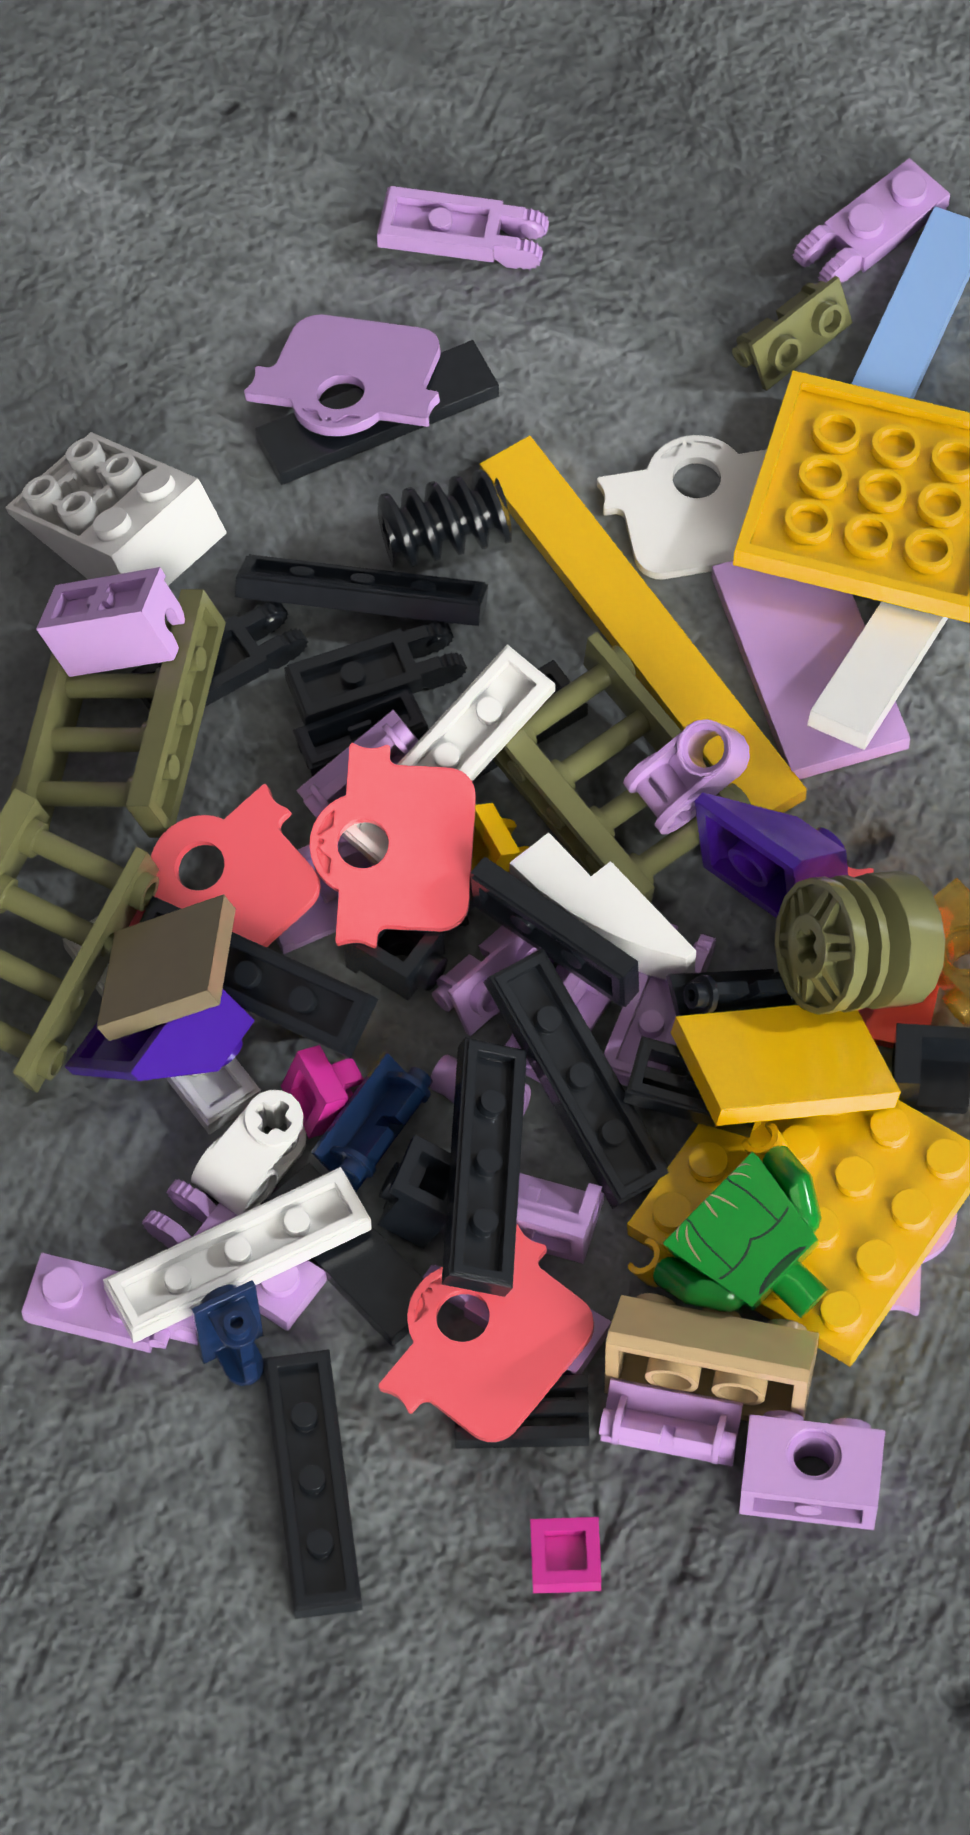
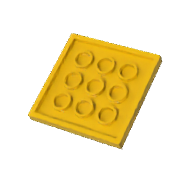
(864, 497)
(883, 1197)

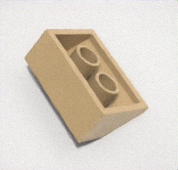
(711, 1354)

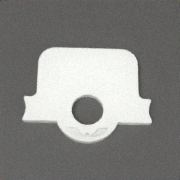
(676, 532)

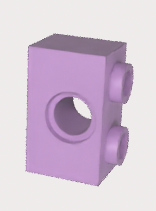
(779, 1490)

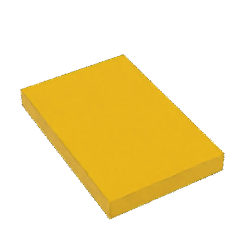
(783, 1064)

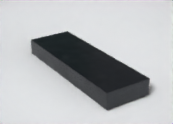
(559, 933)
(366, 1273)

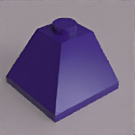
(763, 849)
(173, 1049)

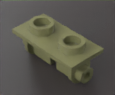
(801, 330)

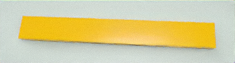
(634, 617)

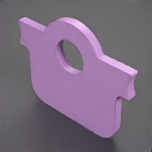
(381, 358)

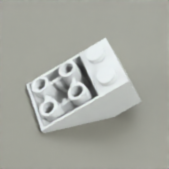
(118, 511)

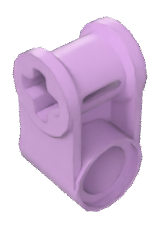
(677, 774)

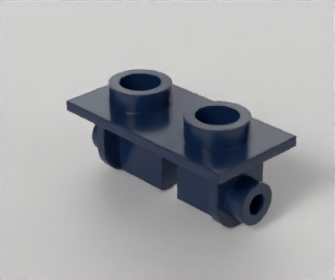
(372, 1119)
(226, 1330)

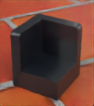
(932, 1067)

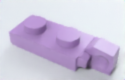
(73, 1300)

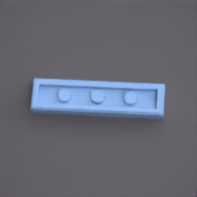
(919, 307)

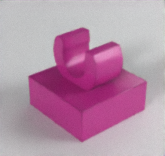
(320, 1087)
(565, 1555)

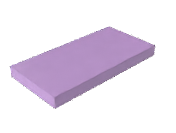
(792, 647)

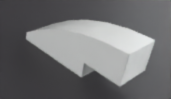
(607, 906)

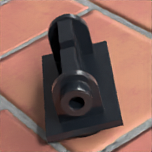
(727, 991)

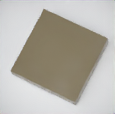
(166, 968)

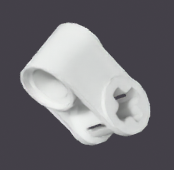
(245, 1161)

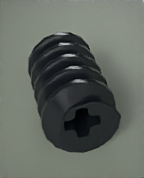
(443, 517)

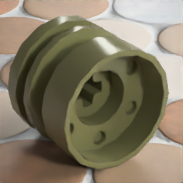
(859, 942)

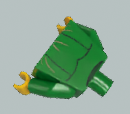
(745, 1238)

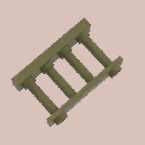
(163, 741)
(551, 784)
(25, 835)

